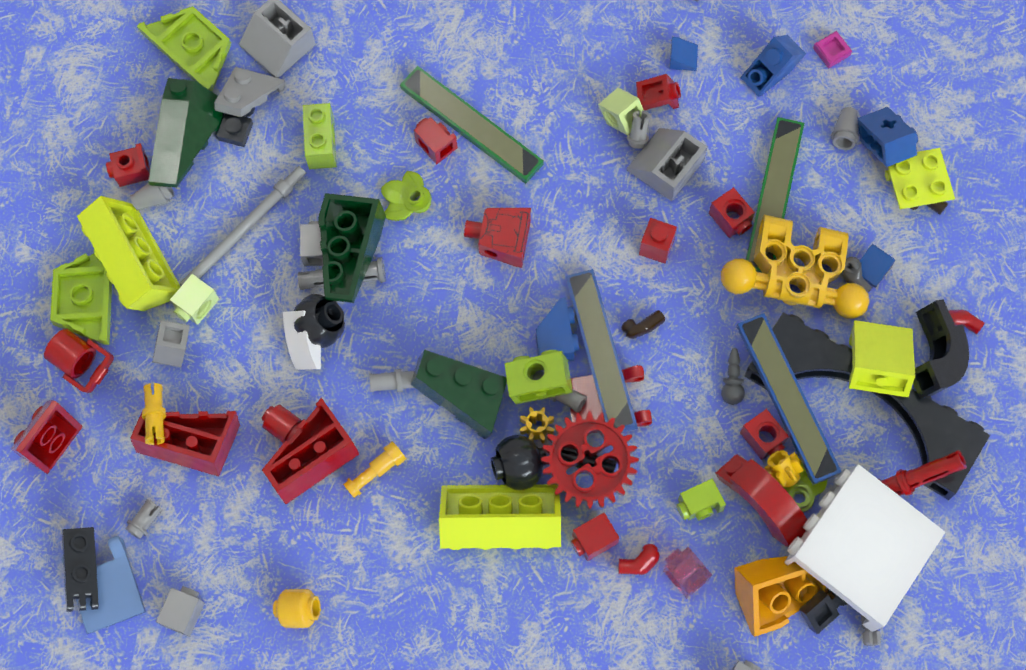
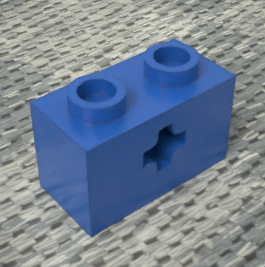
(887, 136)

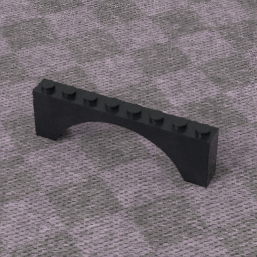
(933, 426)

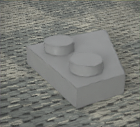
(246, 90)

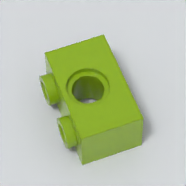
(319, 136)
(553, 383)

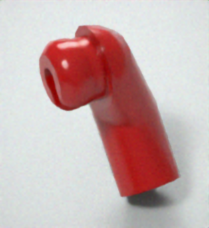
(967, 320)
(642, 564)

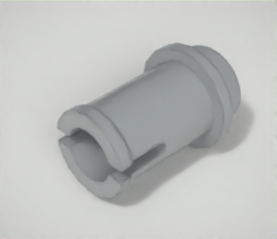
(638, 135)
(143, 519)

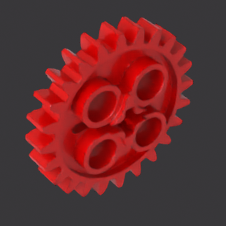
(575, 436)

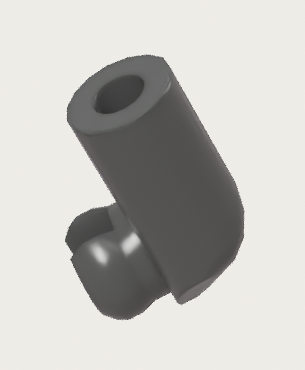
(853, 273)

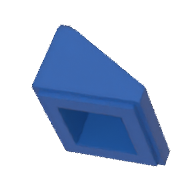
(683, 55)
(875, 265)

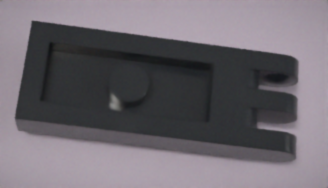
(80, 568)

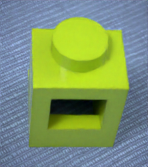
(700, 501)

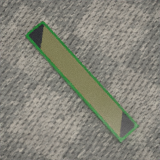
(472, 124)
(777, 178)

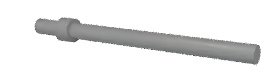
(281, 190)

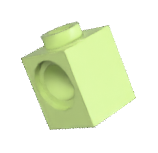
(619, 110)
(194, 300)

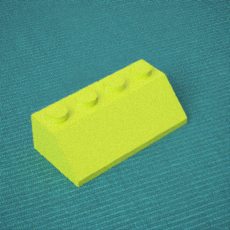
(128, 253)
(499, 517)

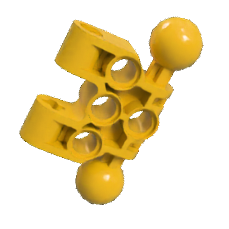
(829, 249)

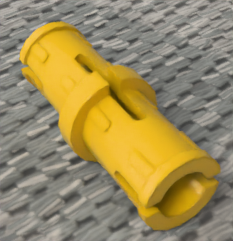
(153, 414)

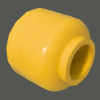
(297, 608)

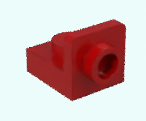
(658, 92)

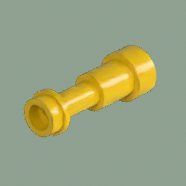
(380, 465)

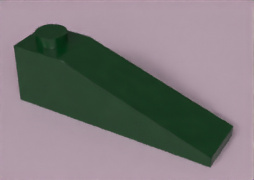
(183, 129)
(348, 241)

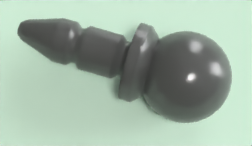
(733, 390)

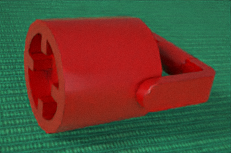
(75, 357)

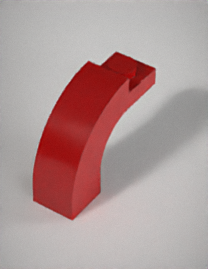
(766, 496)

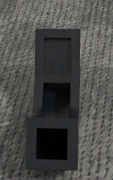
(947, 351)

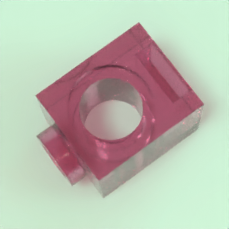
(686, 571)

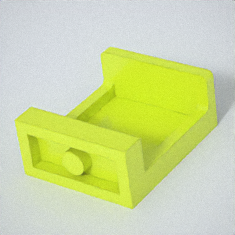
(882, 358)

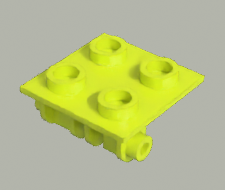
(921, 180)

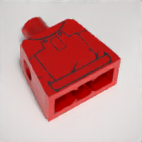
(502, 234)

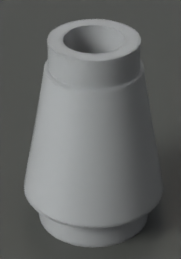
(846, 129)
(151, 196)

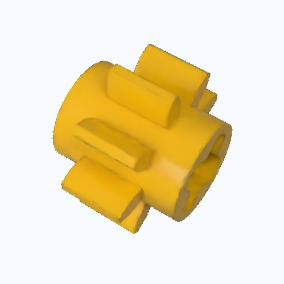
(541, 431)
(784, 468)

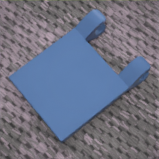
(117, 591)

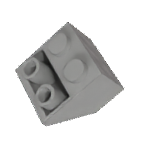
(276, 37)
(668, 161)

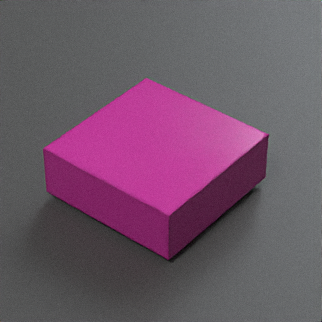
(832, 49)

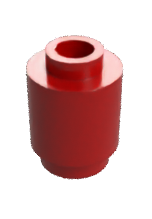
(280, 422)

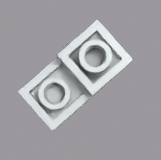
(301, 350)

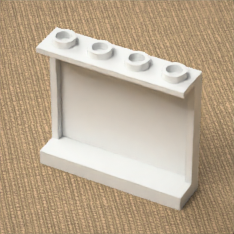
(865, 545)

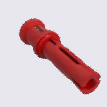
(906, 481)

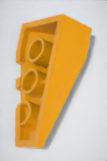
(773, 592)

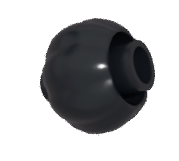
(321, 321)
(518, 462)

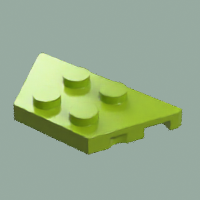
(190, 44)
(82, 298)

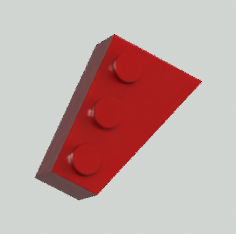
(191, 440)
(310, 455)

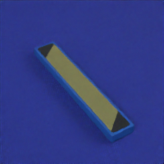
(601, 350)
(788, 399)

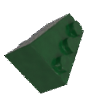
(461, 389)

